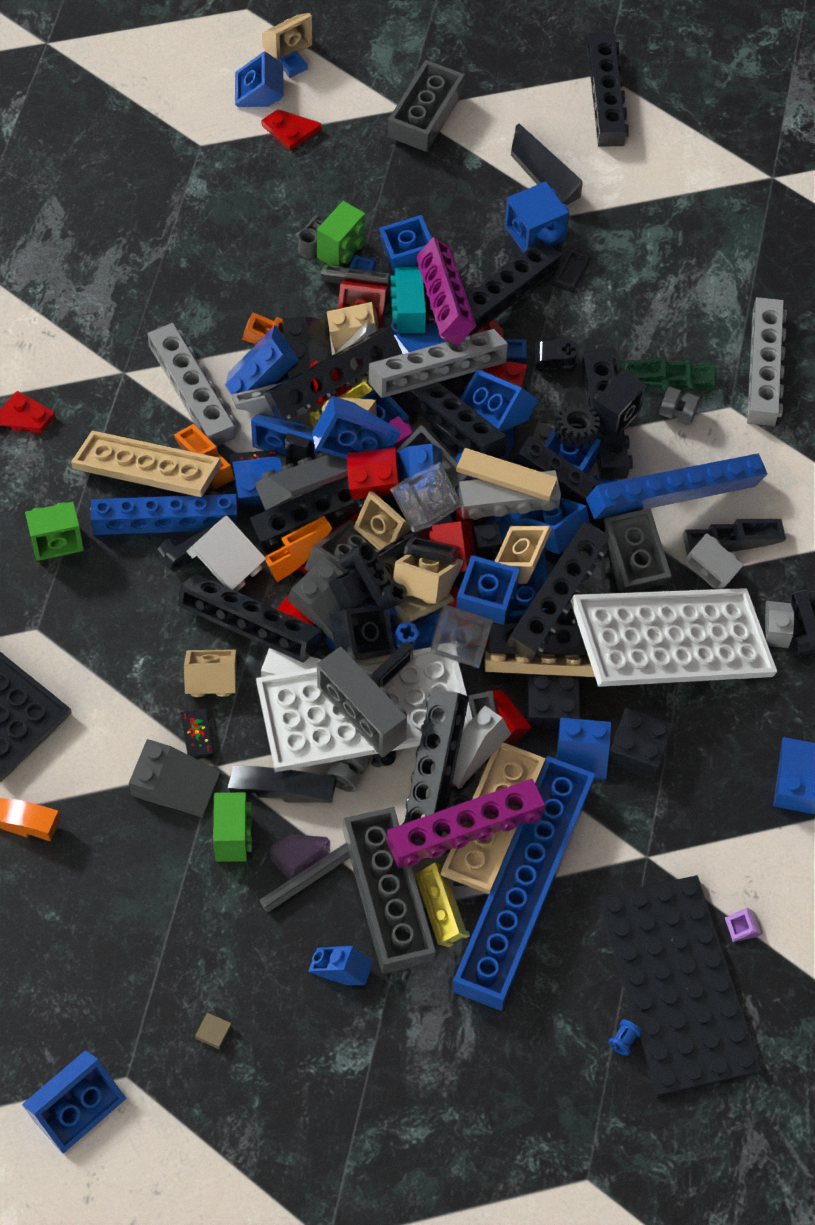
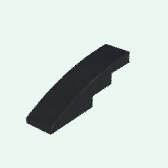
(739, 536)
(288, 784)

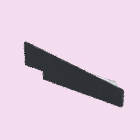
(545, 166)

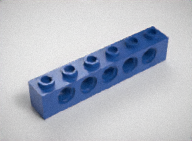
(161, 513)

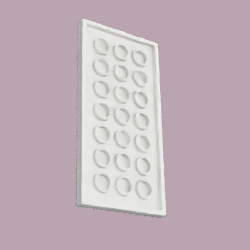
(672, 636)
(311, 731)

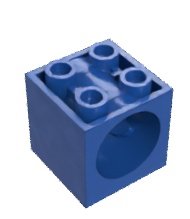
(536, 216)

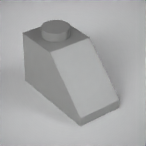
(779, 624)

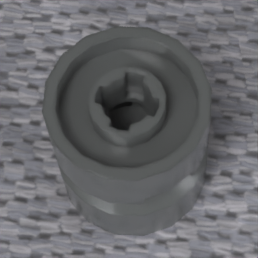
(672, 401)
(348, 772)

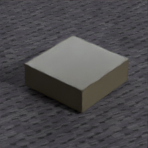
(213, 1031)

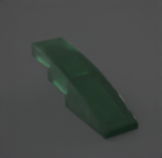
(676, 374)

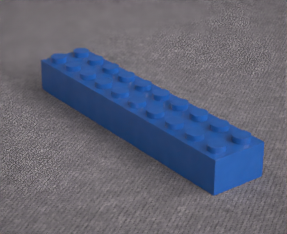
(523, 887)

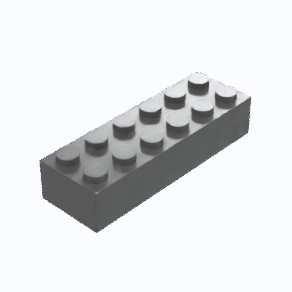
(387, 893)

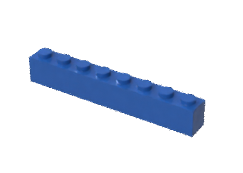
(676, 486)

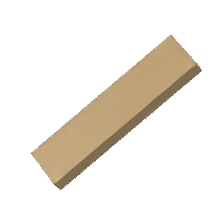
(506, 474)

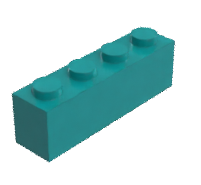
(408, 300)

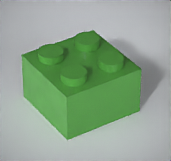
(341, 235)
(54, 530)
(232, 827)

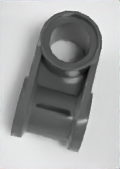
(308, 238)

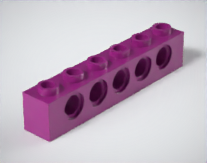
(445, 291)
(449, 820)

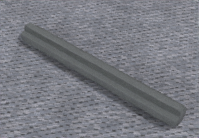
(305, 878)

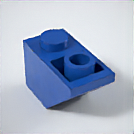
(341, 965)

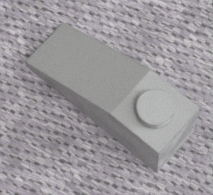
(255, 401)
(478, 743)

